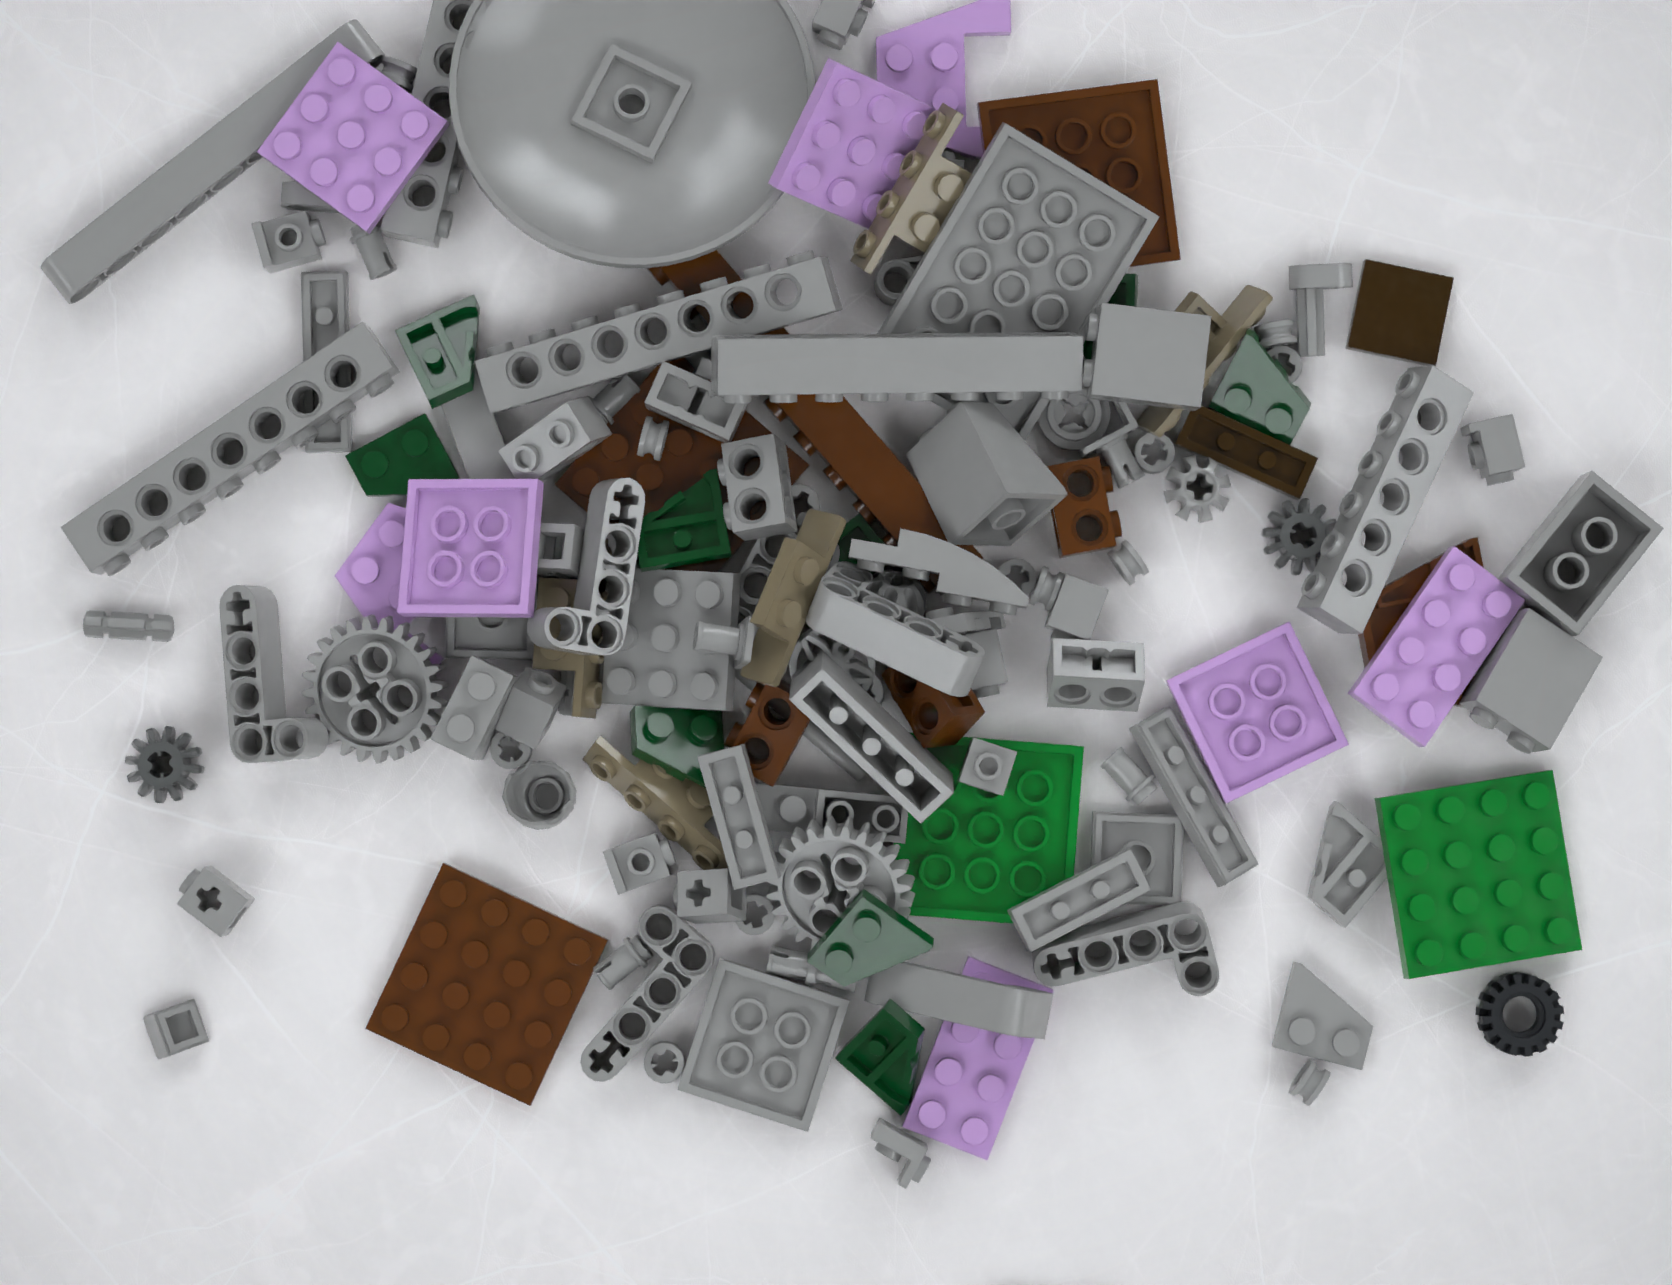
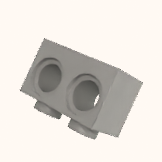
(693, 404)
(556, 440)
(768, 484)
(1095, 674)

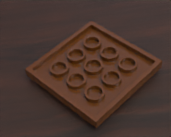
(1110, 135)
(682, 463)
(487, 984)

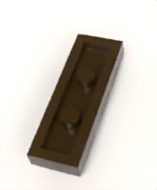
(1246, 451)

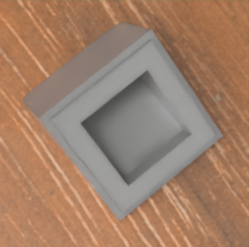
(175, 1029)

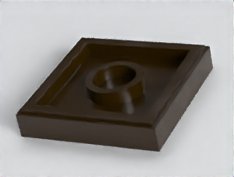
(1399, 313)

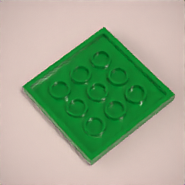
(992, 849)
(1478, 874)

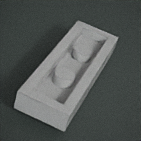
(739, 816)
(1078, 900)

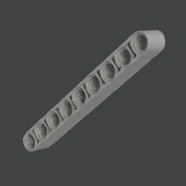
(190, 176)

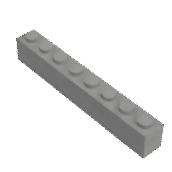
(896, 364)

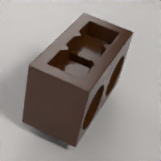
(1093, 505)
(933, 715)
(779, 734)

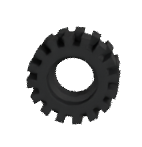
(1547, 1014)

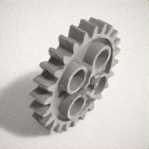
(406, 666)
(806, 897)

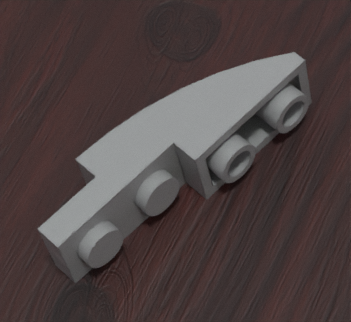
(959, 572)
(795, 806)

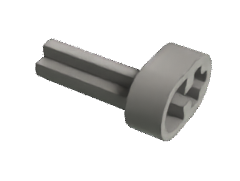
(1309, 285)

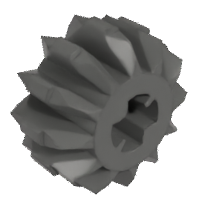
(1304, 521)
(149, 767)

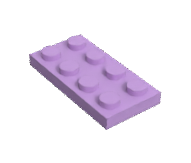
(1436, 646)
(970, 1077)

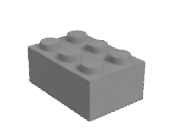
(1580, 553)

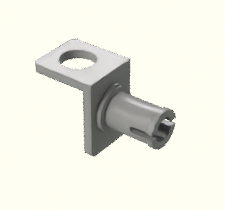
(1116, 449)
(727, 640)

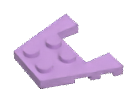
(930, 61)
(374, 570)

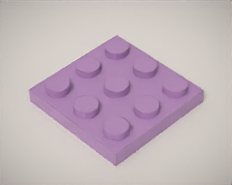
(353, 137)
(849, 143)
(470, 548)
(1257, 712)

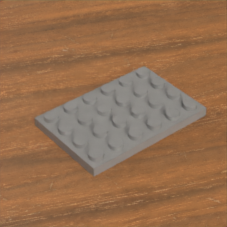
(1022, 252)

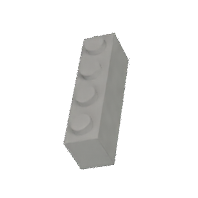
(871, 737)

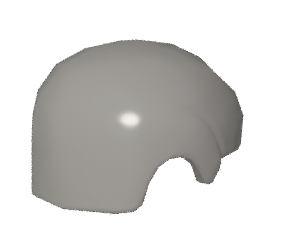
(539, 795)

